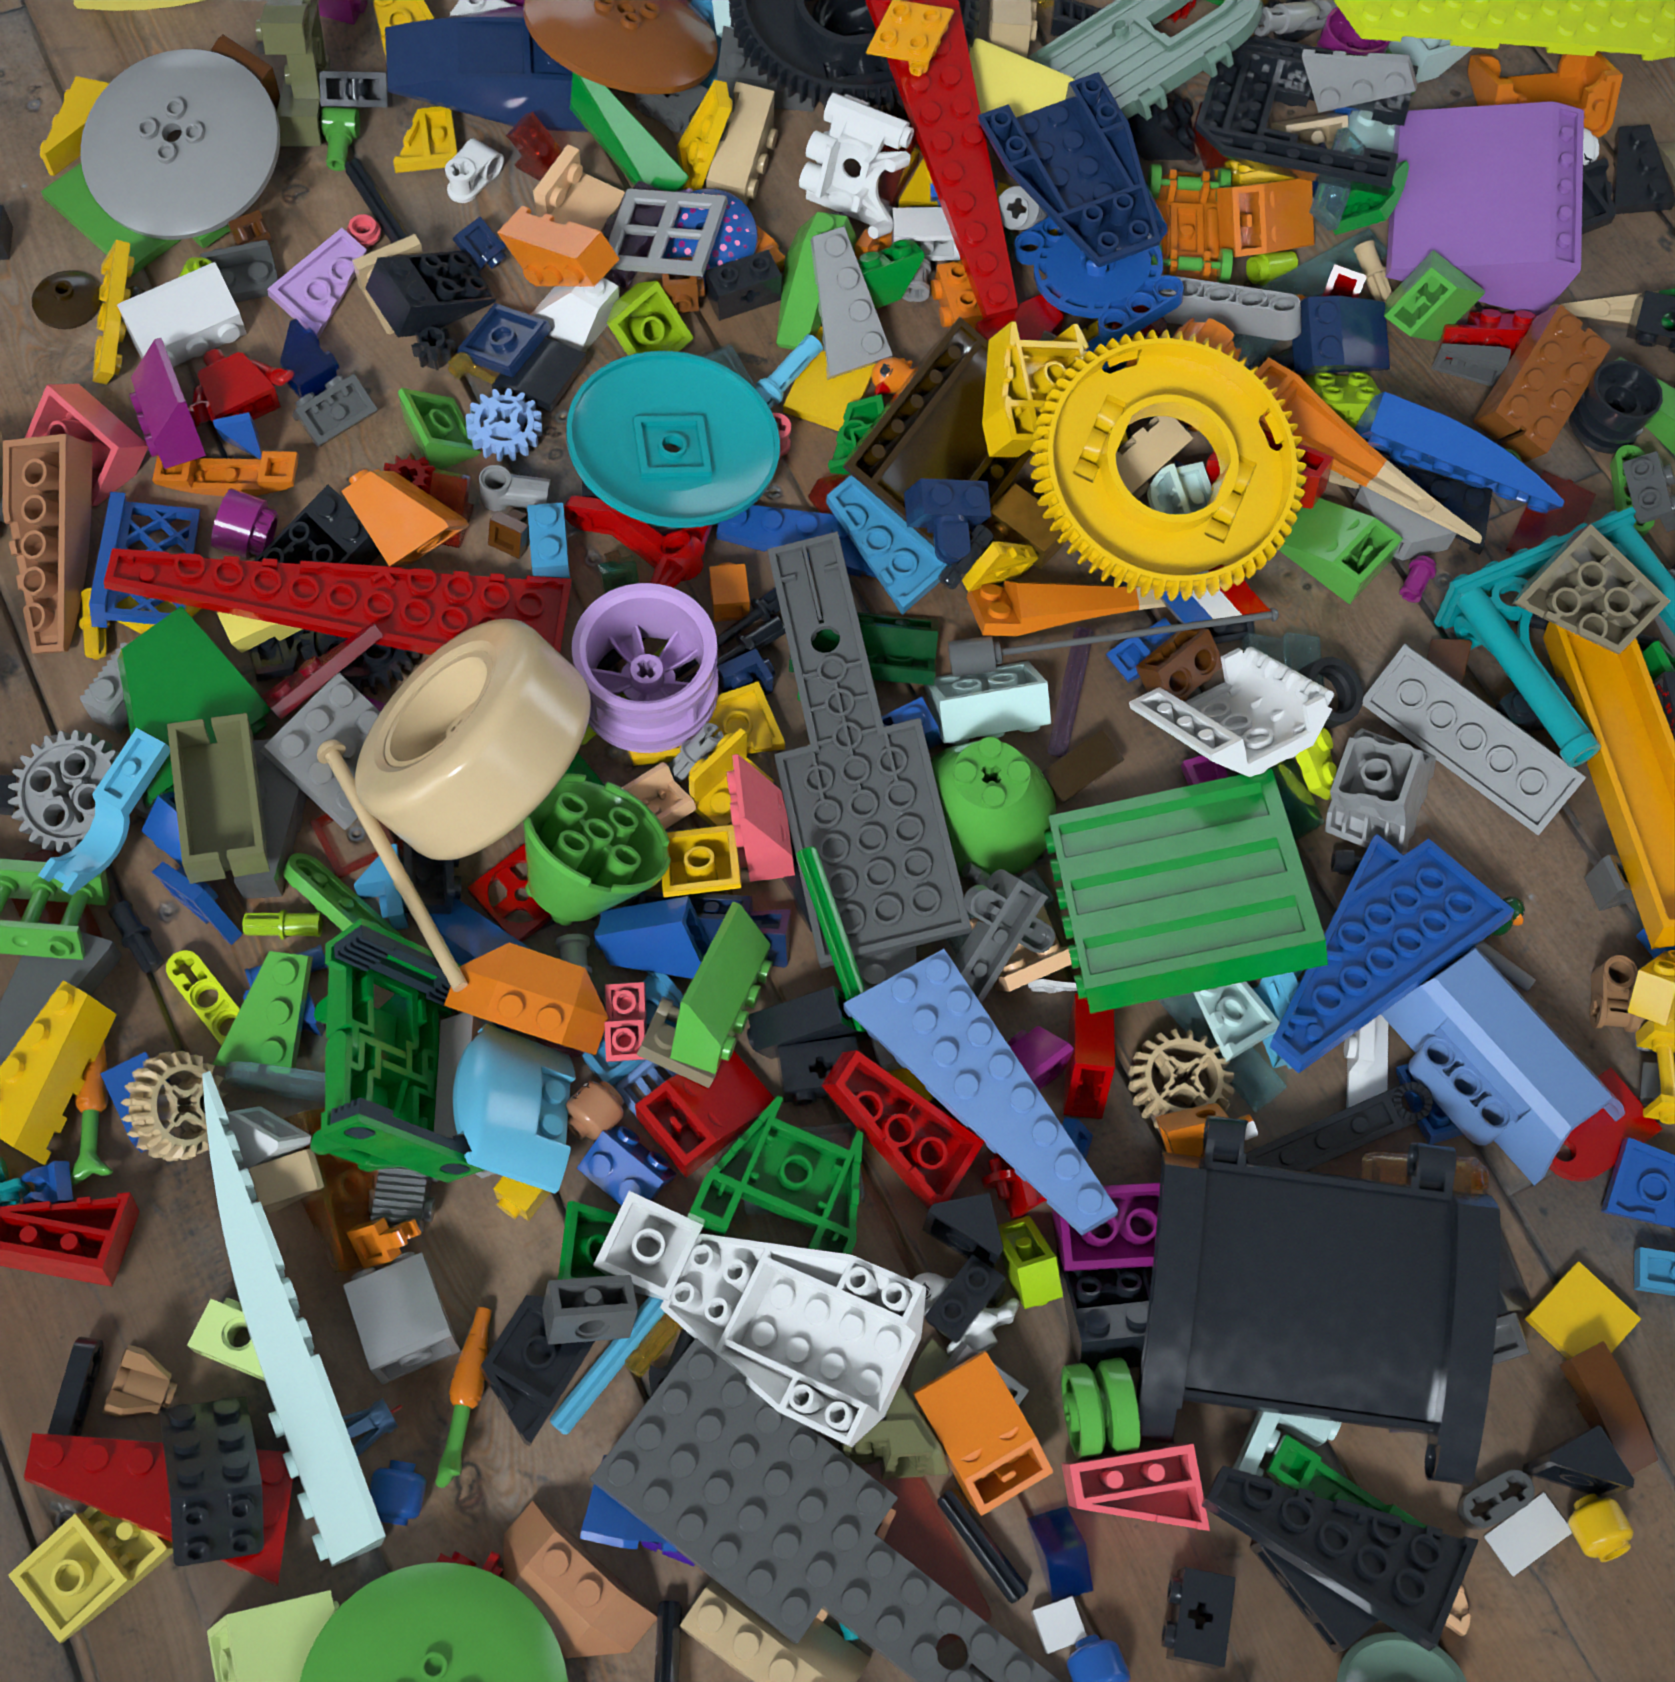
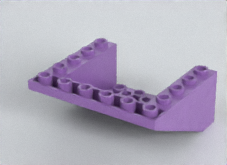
(1493, 198)

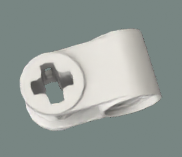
(472, 170)

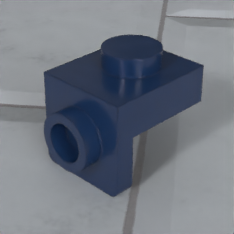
(481, 245)

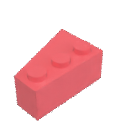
(1144, 1484)

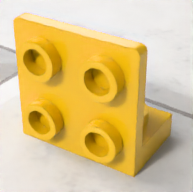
(709, 779)

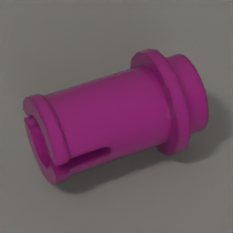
(1421, 571)

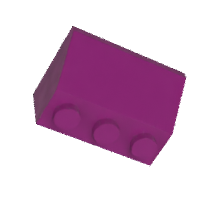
(164, 409)
(1040, 1054)
(1119, 1242)

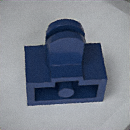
(948, 512)

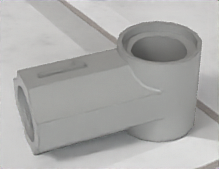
(513, 490)

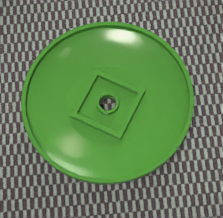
(436, 1628)

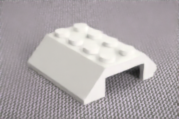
(1248, 720)

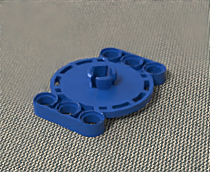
(1090, 292)

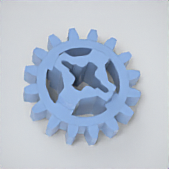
(504, 425)

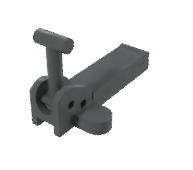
(1008, 919)

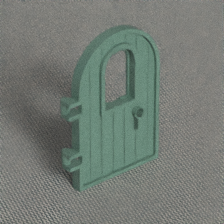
(1141, 61)

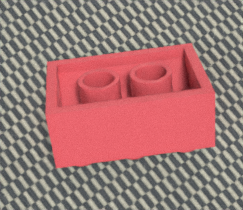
(115, 447)

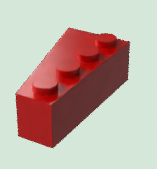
(907, 1130)

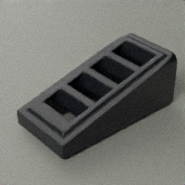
(1067, 15)

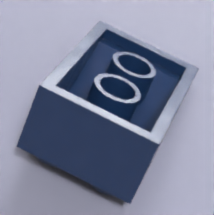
(1341, 336)

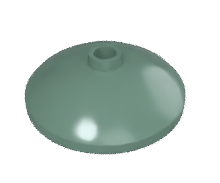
(1396, 1659)

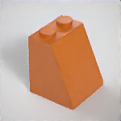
(400, 515)

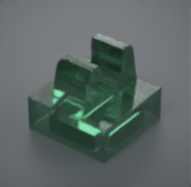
(617, 571)

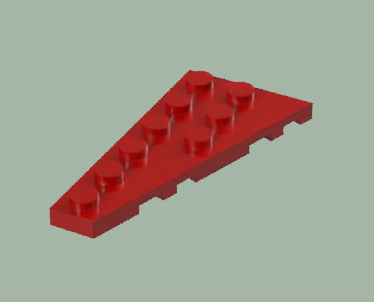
(131, 1483)

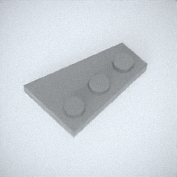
(1350, 80)

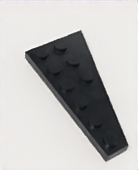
(1365, 1555)

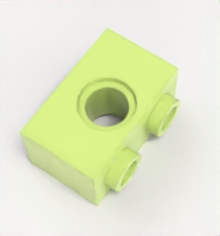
(216, 1335)

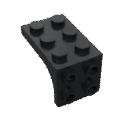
(212, 1481)

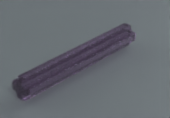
(1069, 695)

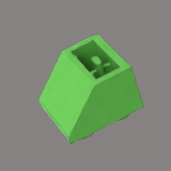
(1431, 298)

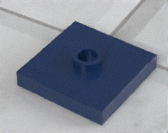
(504, 339)

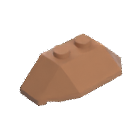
(572, 1588)

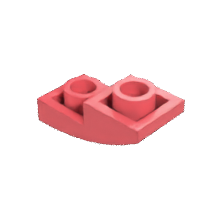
(626, 1020)

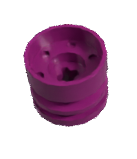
(1341, 36)

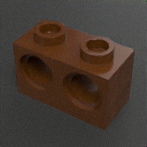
(1181, 663)

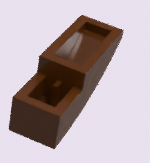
(1611, 1404)

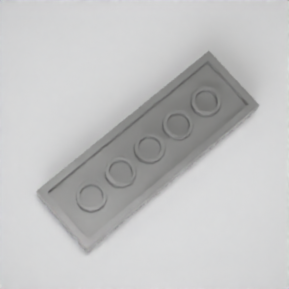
(1472, 739)

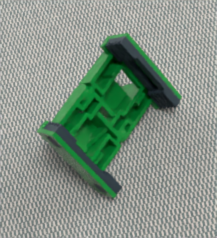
(385, 1058)

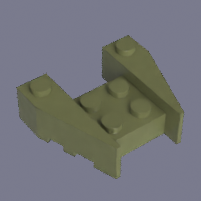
(296, 31)

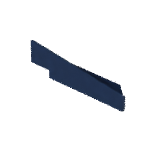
(713, 907)

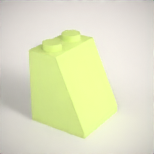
(269, 1640)

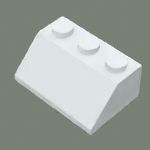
(187, 313)

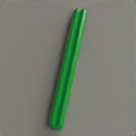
(831, 925)

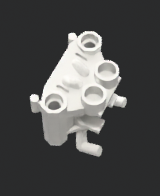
(856, 134)

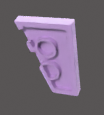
(318, 282)

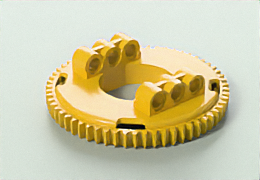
(1185, 380)

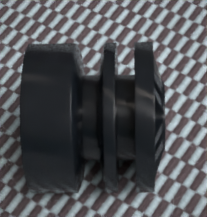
(1616, 406)

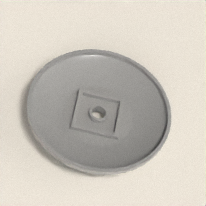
(202, 177)

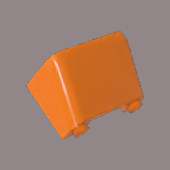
(1580, 82)

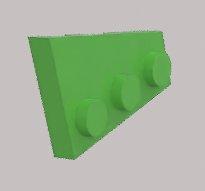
(271, 1015)

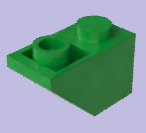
(890, 271)

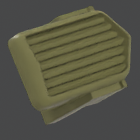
(900, 1443)

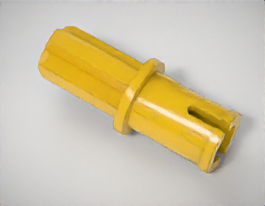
(94, 637)

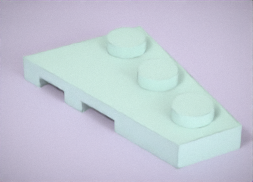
(1236, 1017)

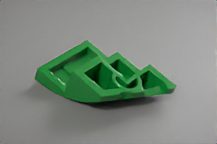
(857, 420)

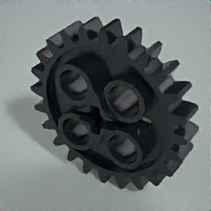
(373, 670)

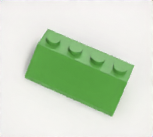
(721, 992)

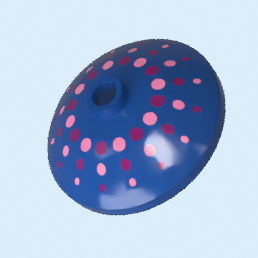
(735, 237)

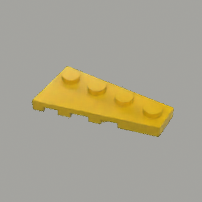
(734, 710)

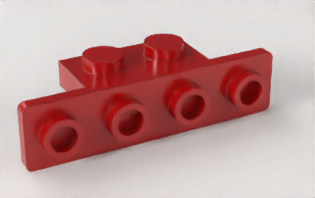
(1490, 329)

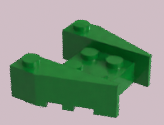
(789, 1176)

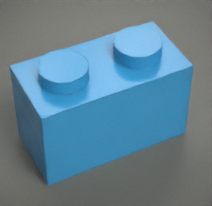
(548, 540)

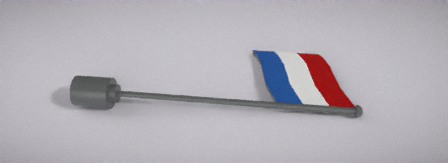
(1224, 608)

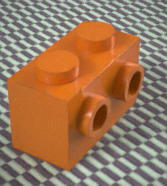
(954, 295)

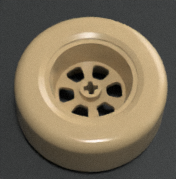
(473, 740)

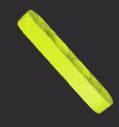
(210, 1016)

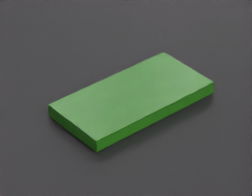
(76, 204)

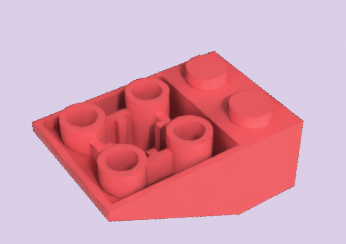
(759, 823)

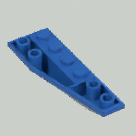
(1451, 449)

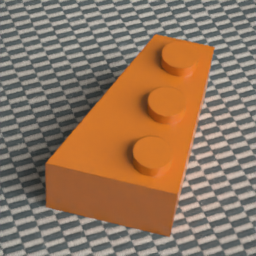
(557, 252)

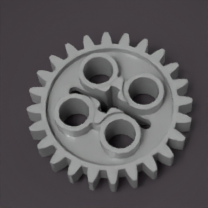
(41, 807)

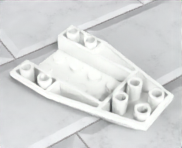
(804, 1326)

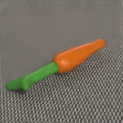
(91, 1102)
(465, 1394)

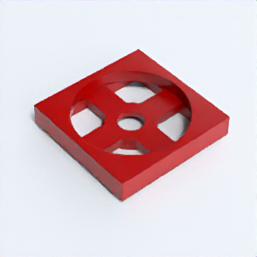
(503, 873)

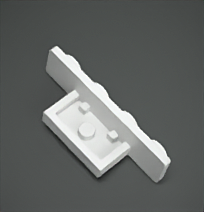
(1367, 1061)

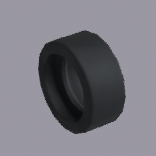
(1346, 685)

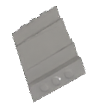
(1378, 790)

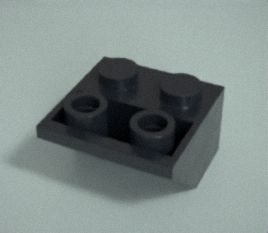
(1167, 133)

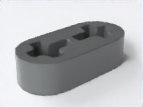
(1490, 1491)

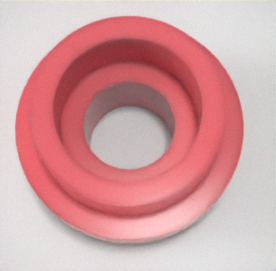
(364, 230)

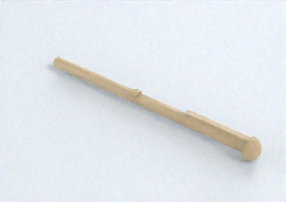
(331, 753)

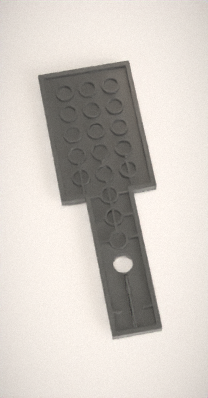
(859, 787)
(788, 1523)

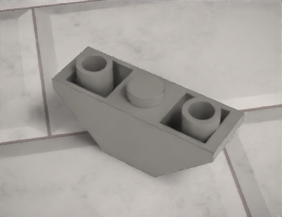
(1419, 533)

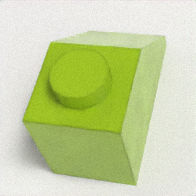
(1029, 1263)

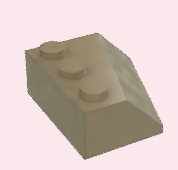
(1593, 592)

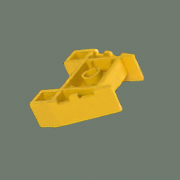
(1018, 383)

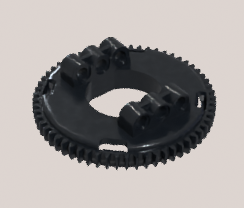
(815, 61)

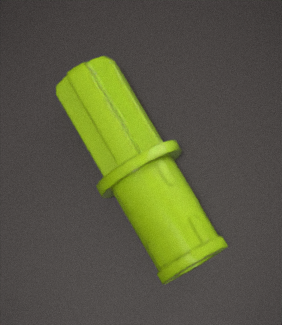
(282, 924)

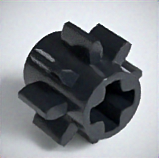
(433, 347)

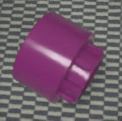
(243, 524)

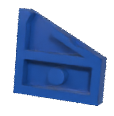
(198, 898)

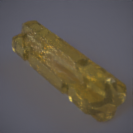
(652, 1346)

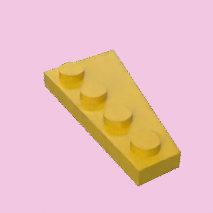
(116, 268)

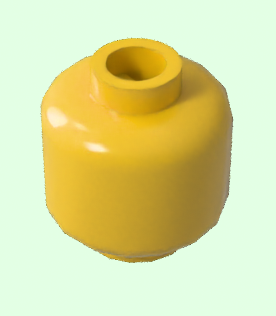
(1600, 1528)

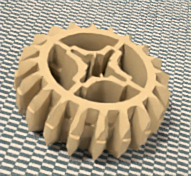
(1172, 1069)
(159, 1106)

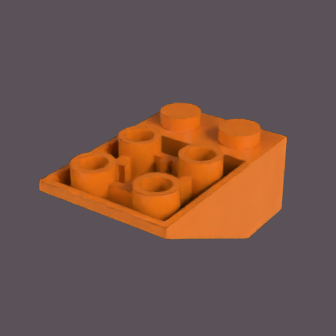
(1265, 216)
(982, 1433)

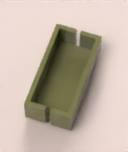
(218, 799)

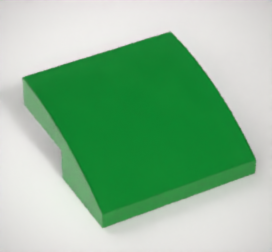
(1370, 208)

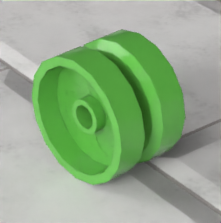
(1100, 1408)

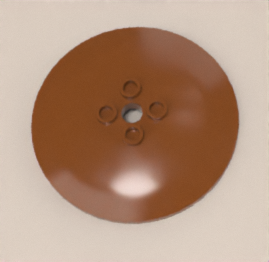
(626, 42)

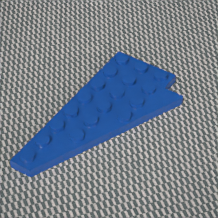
(1386, 938)

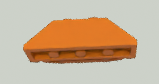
(533, 996)

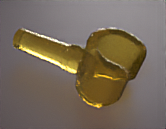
(461, 364)

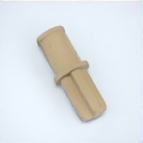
(1373, 268)

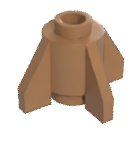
(139, 1385)

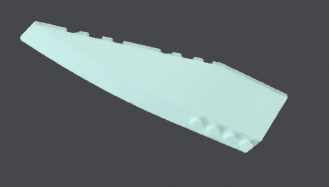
(284, 1347)

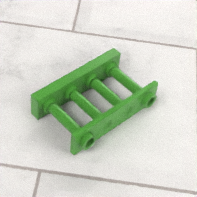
(30, 938)

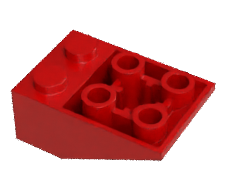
(700, 1121)

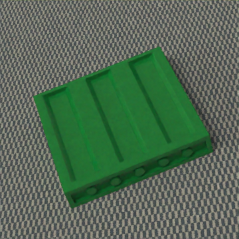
(1183, 892)

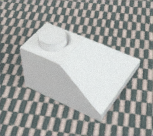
(578, 313)

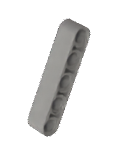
(1238, 308)

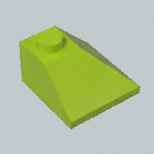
(647, 321)

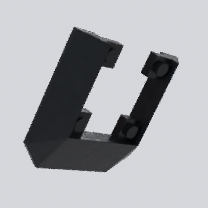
(1241, 104)

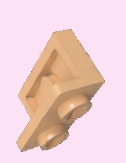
(662, 795)

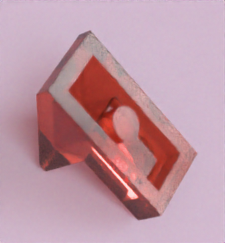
(535, 146)
(453, 491)

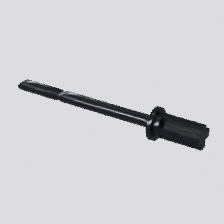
(763, 609)
(756, 639)

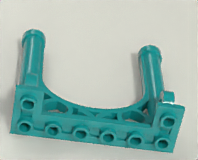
(1484, 623)

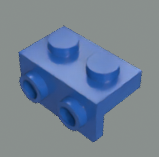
(624, 1165)

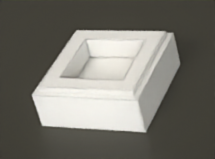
(1058, 1625)

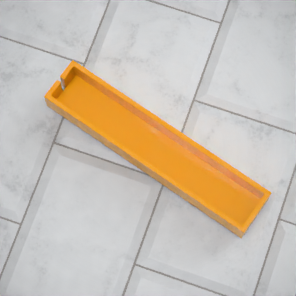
(1631, 769)

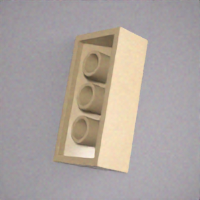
(764, 1653)

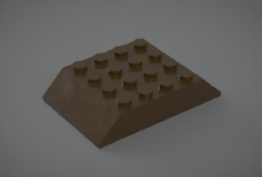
(934, 427)

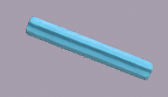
(606, 1368)

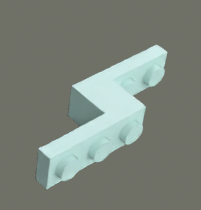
(1264, 1437)

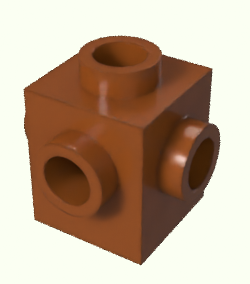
(683, 289)

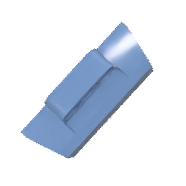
(1501, 1060)

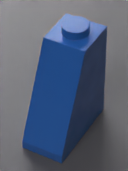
(654, 937)

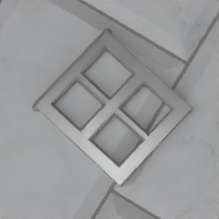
(672, 201)

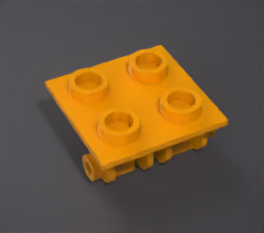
(911, 33)

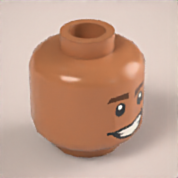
(594, 1109)

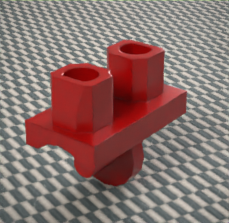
(1009, 1186)

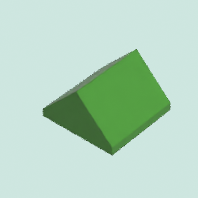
(437, 428)

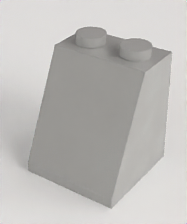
(400, 1317)

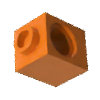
(729, 591)

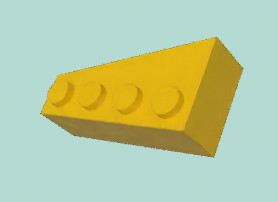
(49, 1068)

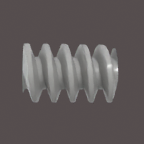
(1011, 212)

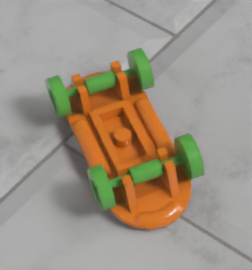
(1191, 217)

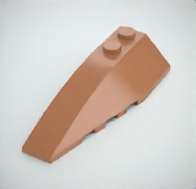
(50, 526)

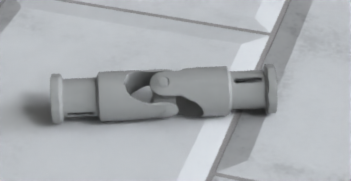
(1294, 16)

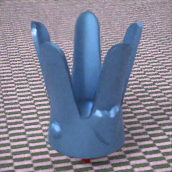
(377, 1418)

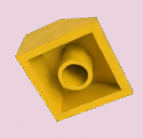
(702, 861)

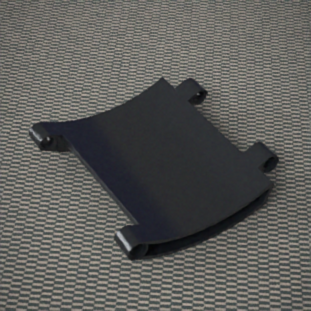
(1323, 1297)

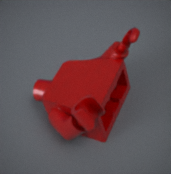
(235, 387)

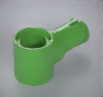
(339, 128)

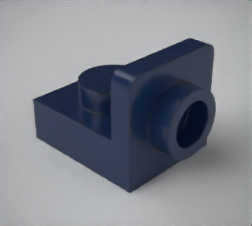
(745, 669)

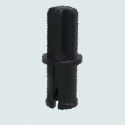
(136, 936)

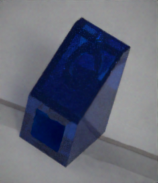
(307, 360)

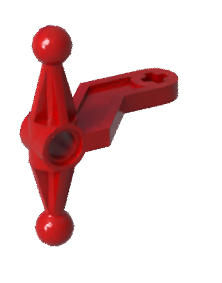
(673, 556)

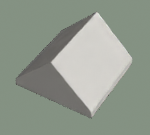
(648, 1245)

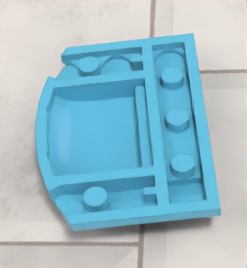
(514, 1107)

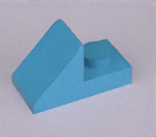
(378, 883)

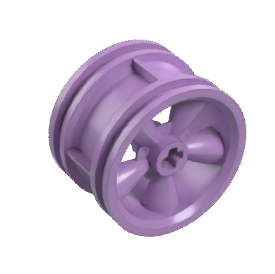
(659, 709)

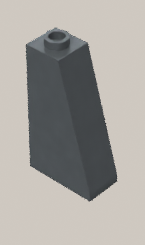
(39, 978)

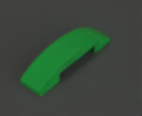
(1299, 1467)

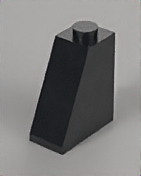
(802, 1020)

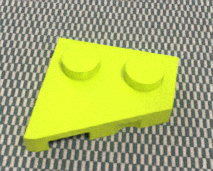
(1318, 766)

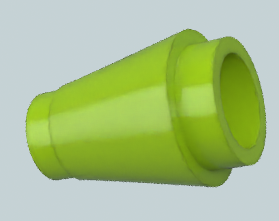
(1270, 266)

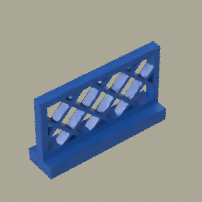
(117, 536)

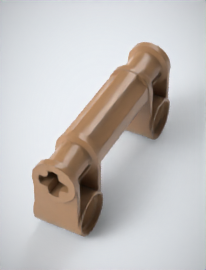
(1611, 999)

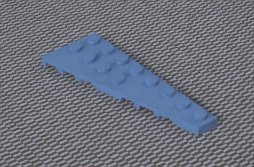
(957, 1052)

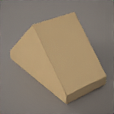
(286, 1179)

